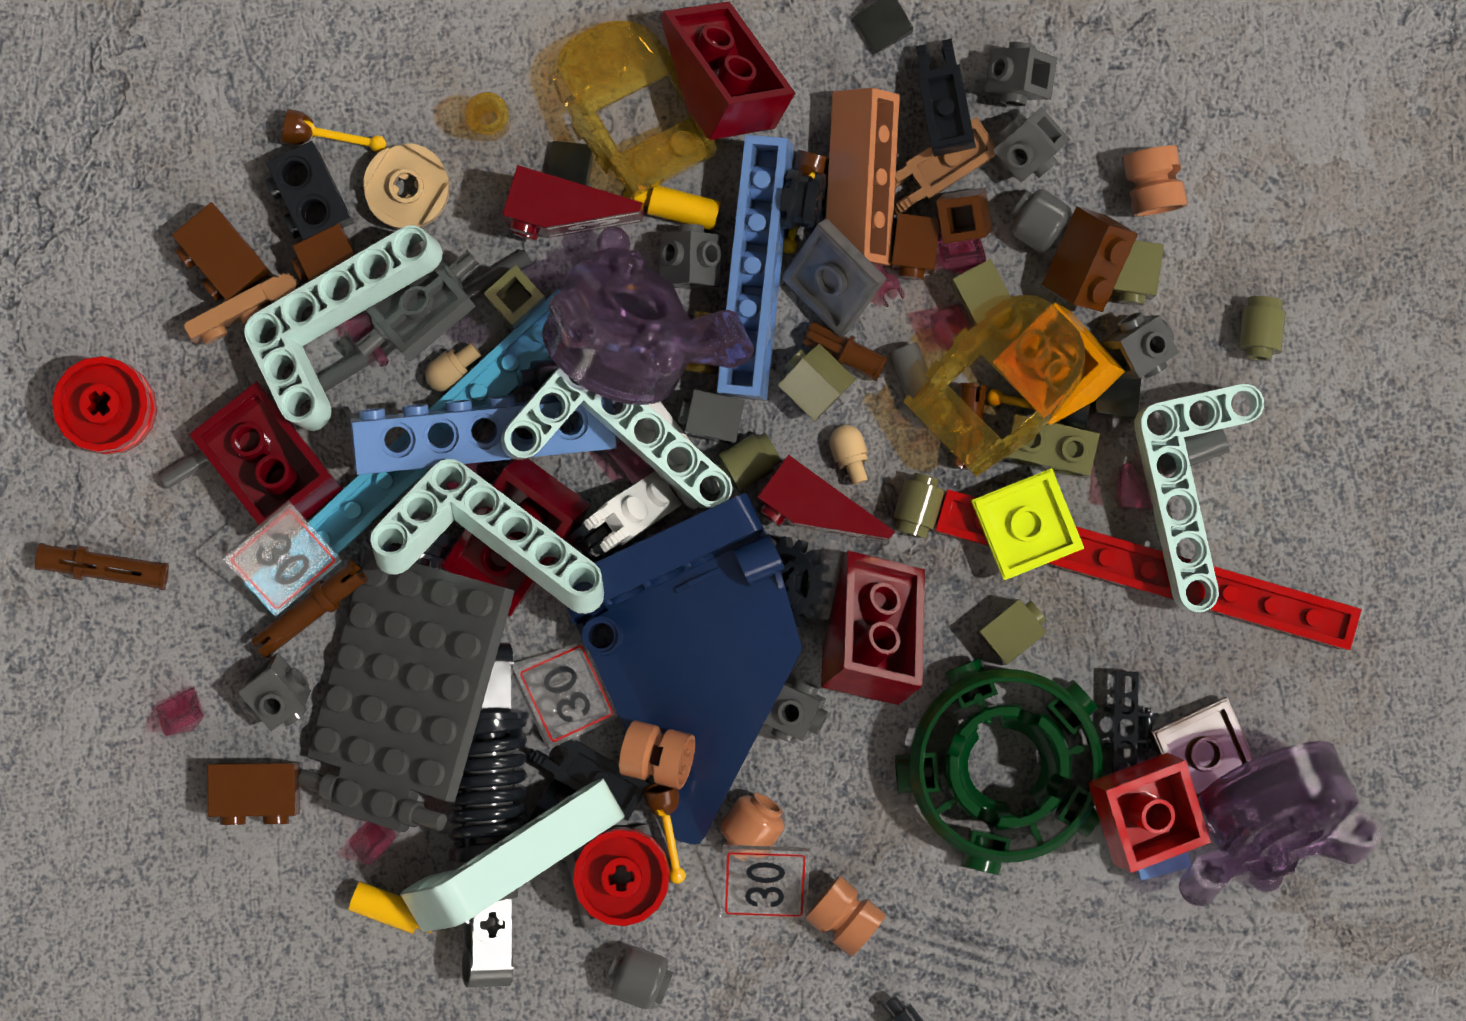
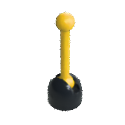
(1077, 419)

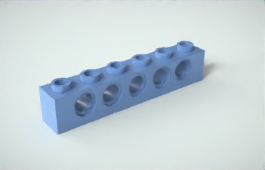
(757, 261)
(374, 456)

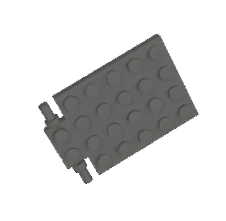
(406, 693)

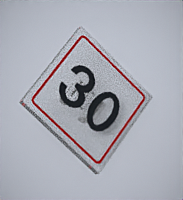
(282, 558)
(565, 694)
(765, 882)

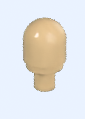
(450, 367)
(849, 452)

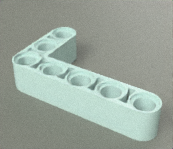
(329, 313)
(623, 427)
(1182, 482)
(491, 529)
(460, 894)

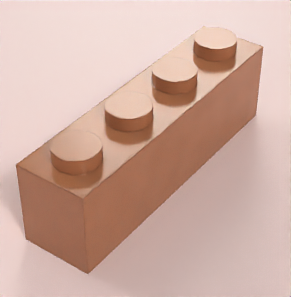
(864, 169)

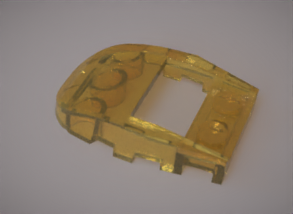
(607, 67)
(1031, 350)

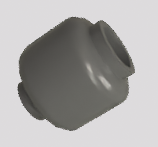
(1040, 220)
(639, 977)

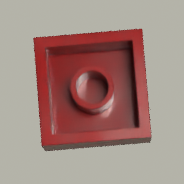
(1149, 812)

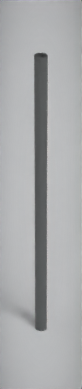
(352, 365)

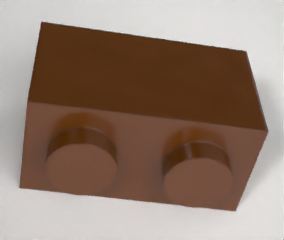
(219, 253)
(1089, 259)
(253, 790)

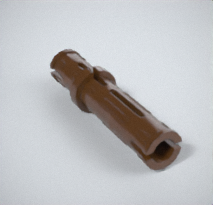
(51, 559)
(323, 598)

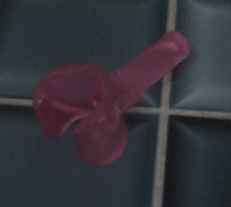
(890, 283)
(361, 326)

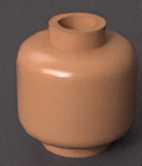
(753, 821)

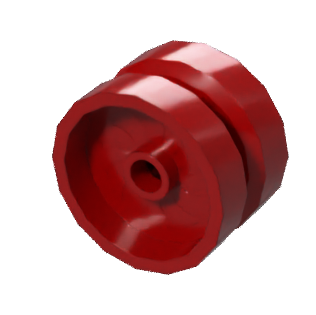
(79, 401)
(615, 901)

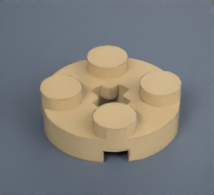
(401, 163)

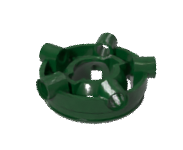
(919, 769)

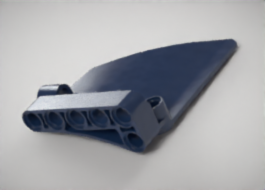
(697, 643)

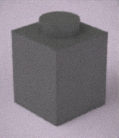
(712, 416)

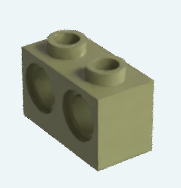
(1057, 447)

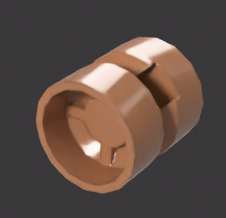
(1155, 180)
(643, 749)
(845, 916)

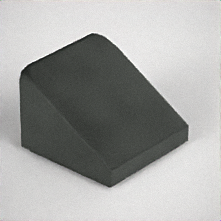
(884, 24)
(571, 161)
(1119, 400)

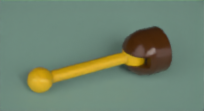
(299, 129)
(810, 165)
(663, 802)

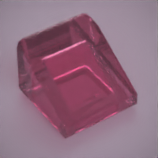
(630, 463)
(1130, 490)
(372, 841)

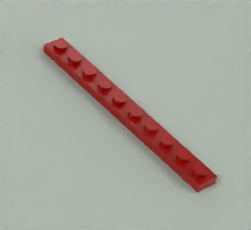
(1146, 571)

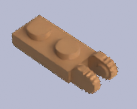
(940, 172)
(211, 324)

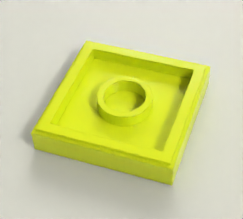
(1027, 524)

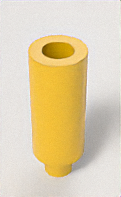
(681, 206)
(383, 907)

